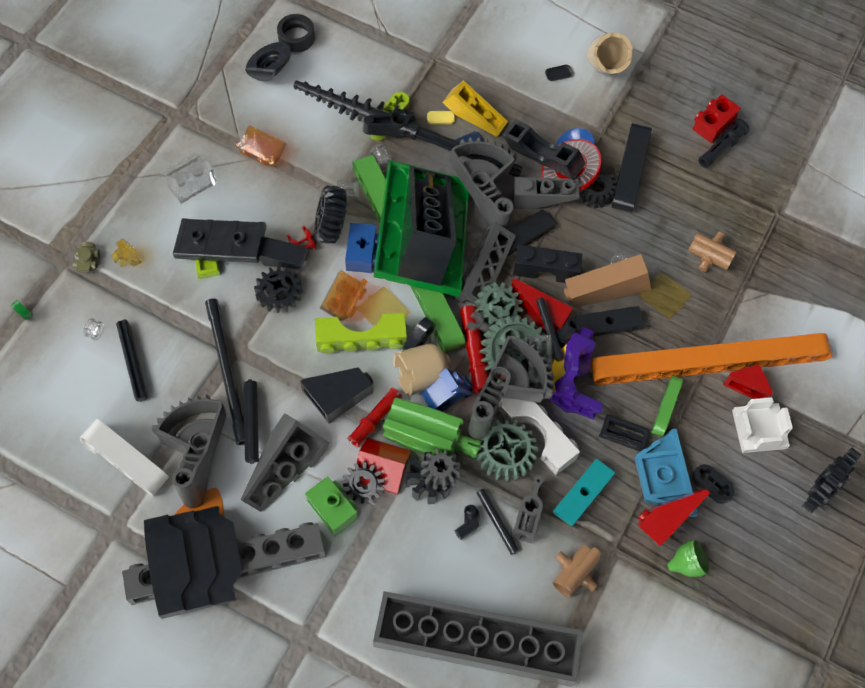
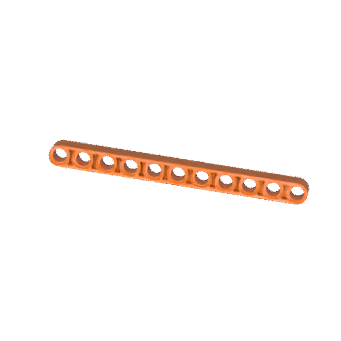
(710, 359)

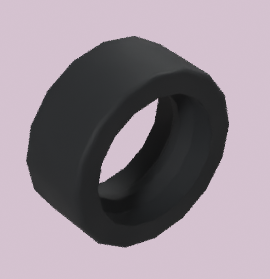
(296, 21)

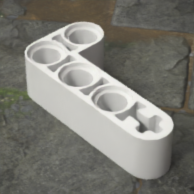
(124, 457)

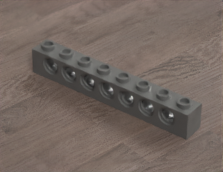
(135, 577)

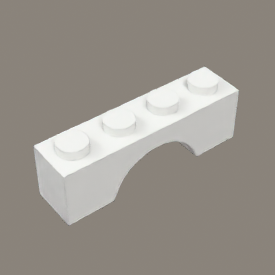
(558, 449)

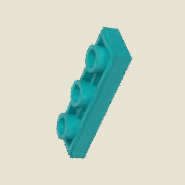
(592, 483)

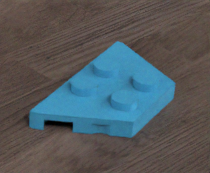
(663, 471)

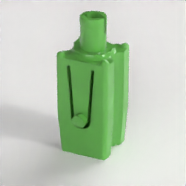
(427, 429)

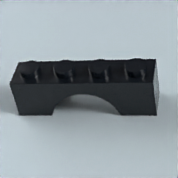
(562, 159)

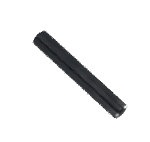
(131, 360)
(251, 437)

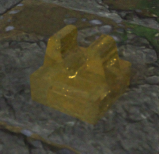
(125, 254)

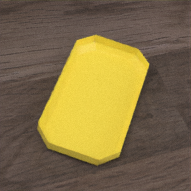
(440, 117)

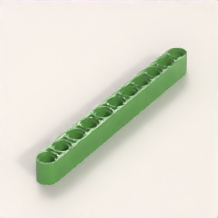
(432, 303)

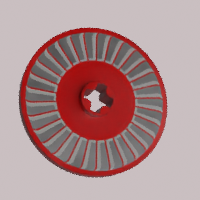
(590, 170)

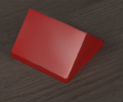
(387, 458)

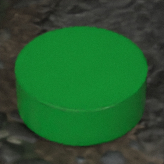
(21, 310)

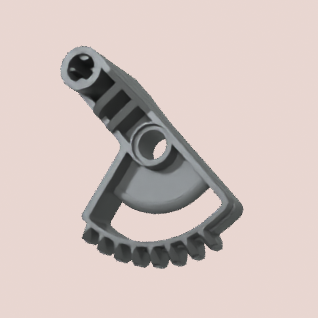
(487, 197)
(514, 386)
(194, 469)

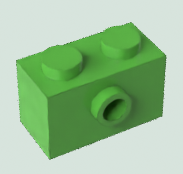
(331, 505)

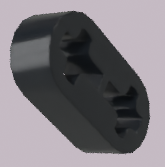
(420, 334)
(713, 483)

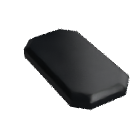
(558, 72)

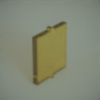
(665, 295)
(380, 303)

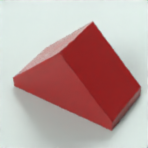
(749, 382)

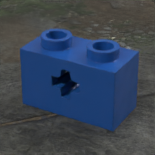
(361, 237)

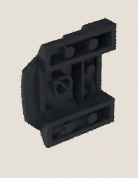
(192, 560)

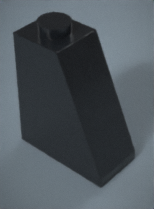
(337, 391)

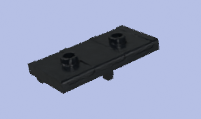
(219, 240)

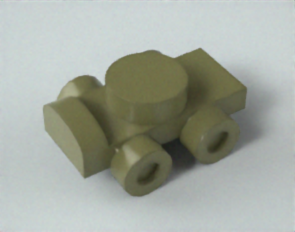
(85, 257)

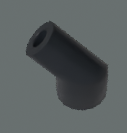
(471, 522)

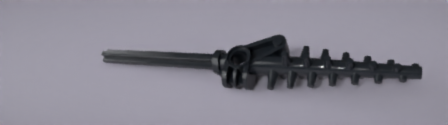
(383, 123)

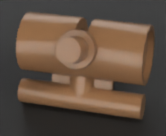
(711, 251)
(576, 570)

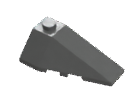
(285, 456)

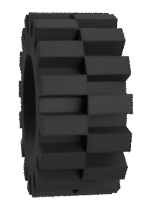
(601, 198)

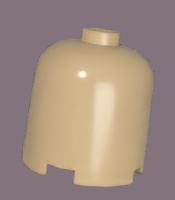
(610, 53)
(420, 367)

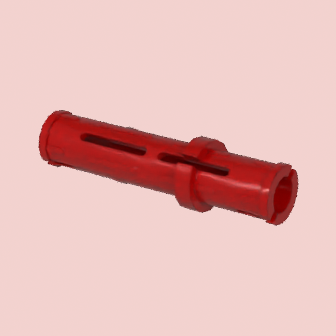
(369, 423)

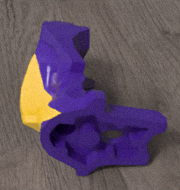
(576, 363)

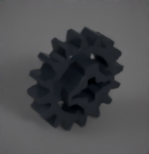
(280, 293)

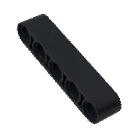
(631, 167)

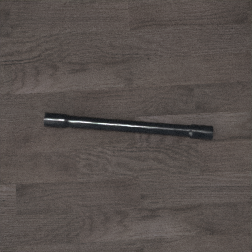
(215, 317)

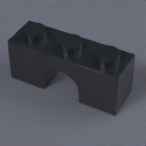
(533, 259)

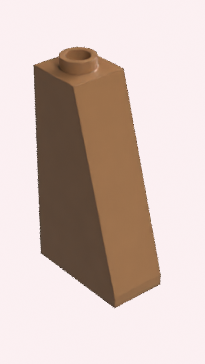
(609, 282)

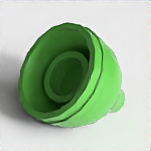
(690, 560)

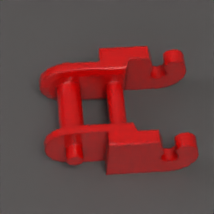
(309, 238)

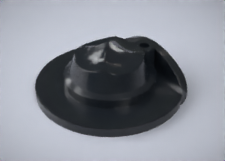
(268, 61)

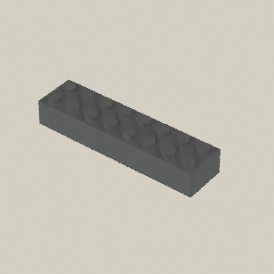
(478, 639)

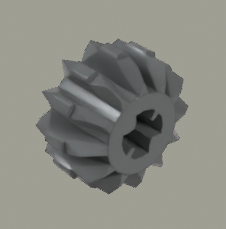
(449, 472)

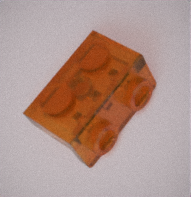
(262, 145)
(343, 296)

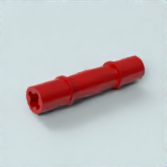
(473, 346)

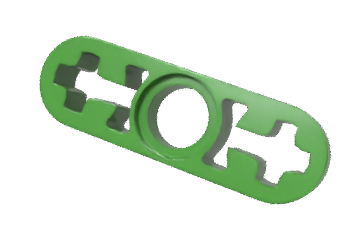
(667, 405)

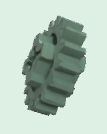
(501, 298)

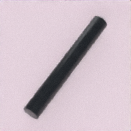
(556, 348)
(497, 521)

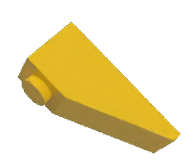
(474, 109)

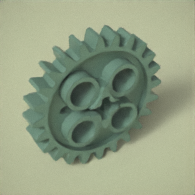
(496, 338)

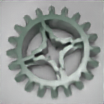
(523, 442)

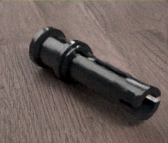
(729, 138)

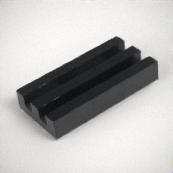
(621, 440)

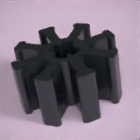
(417, 479)

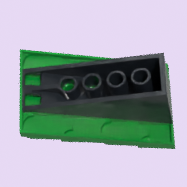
(422, 229)

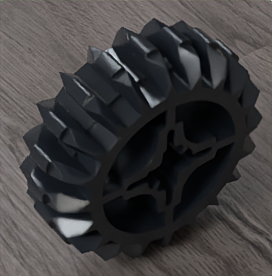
(330, 214)

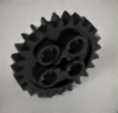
(831, 480)

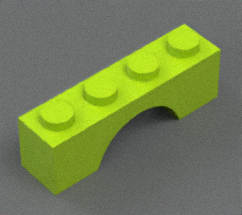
(387, 333)

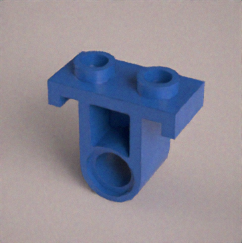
(447, 390)

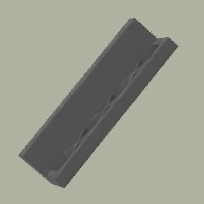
(481, 257)

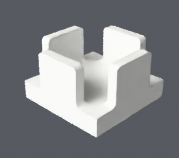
(762, 425)

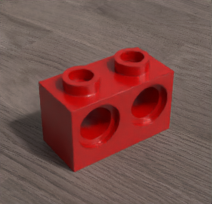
(716, 118)

